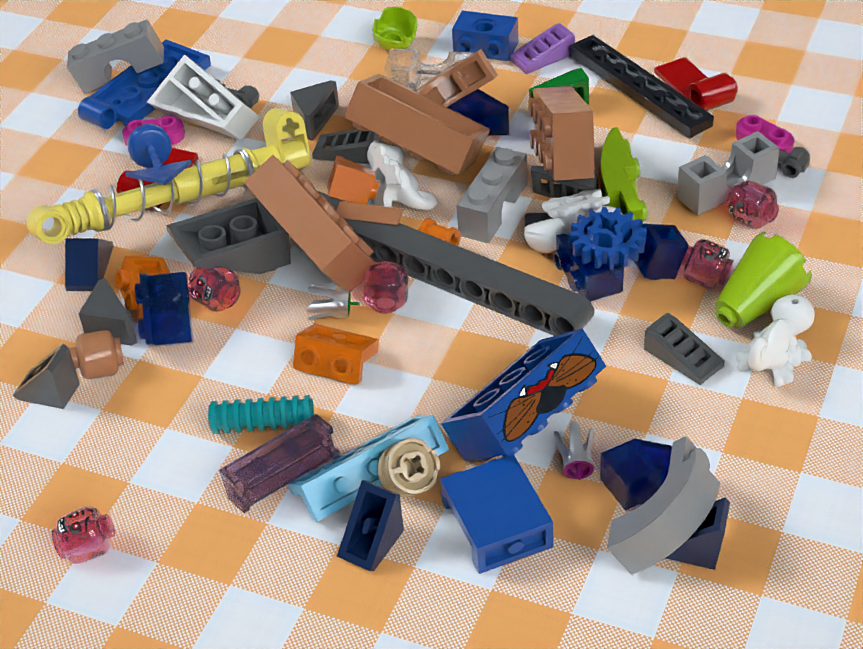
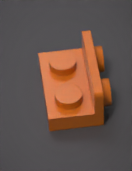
(130, 275)
(333, 353)

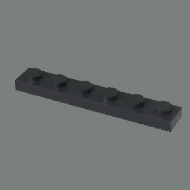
(642, 86)

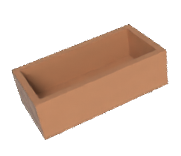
(416, 124)
(562, 132)
(311, 222)

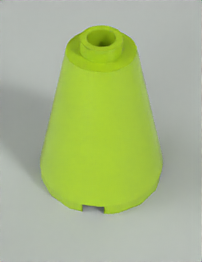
(763, 275)

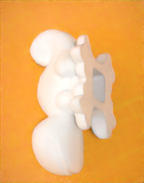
(395, 180)
(564, 211)
(776, 345)

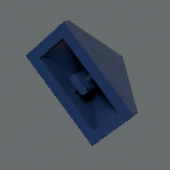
(85, 262)
(372, 526)
(706, 542)

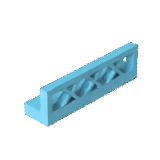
(339, 480)

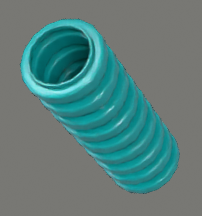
(259, 414)

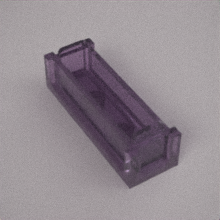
(278, 462)

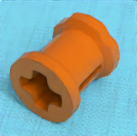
(449, 235)

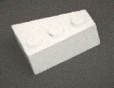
(202, 101)

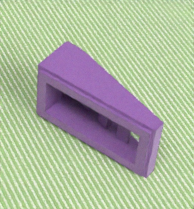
(544, 49)

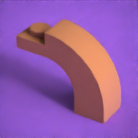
(459, 79)

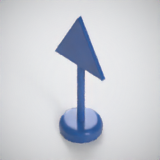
(150, 148)

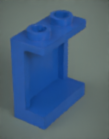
(498, 512)

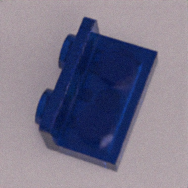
(165, 309)

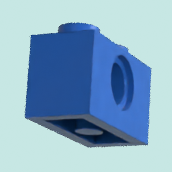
(490, 32)

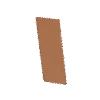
(369, 213)

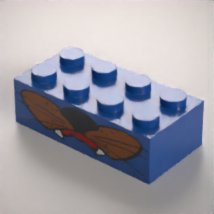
(524, 396)

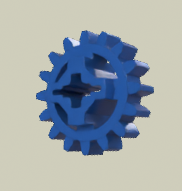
(607, 238)

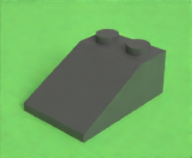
(234, 237)

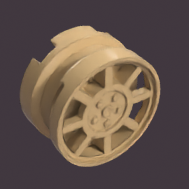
(408, 467)

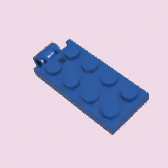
(128, 93)

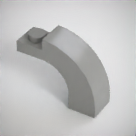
(670, 515)

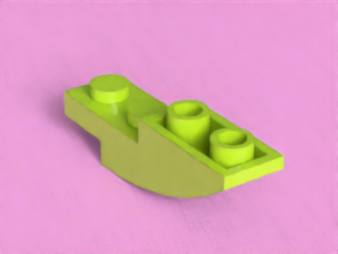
(620, 174)

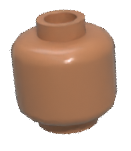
(97, 354)

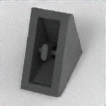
(315, 105)
(106, 312)
(50, 381)

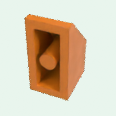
(352, 182)

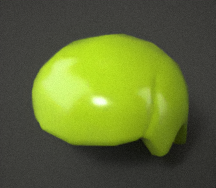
(395, 28)

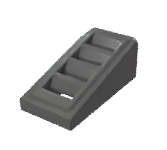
(346, 144)
(564, 188)
(670, 331)

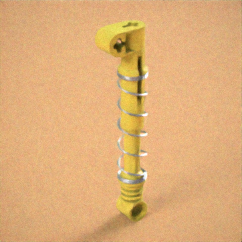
(193, 183)

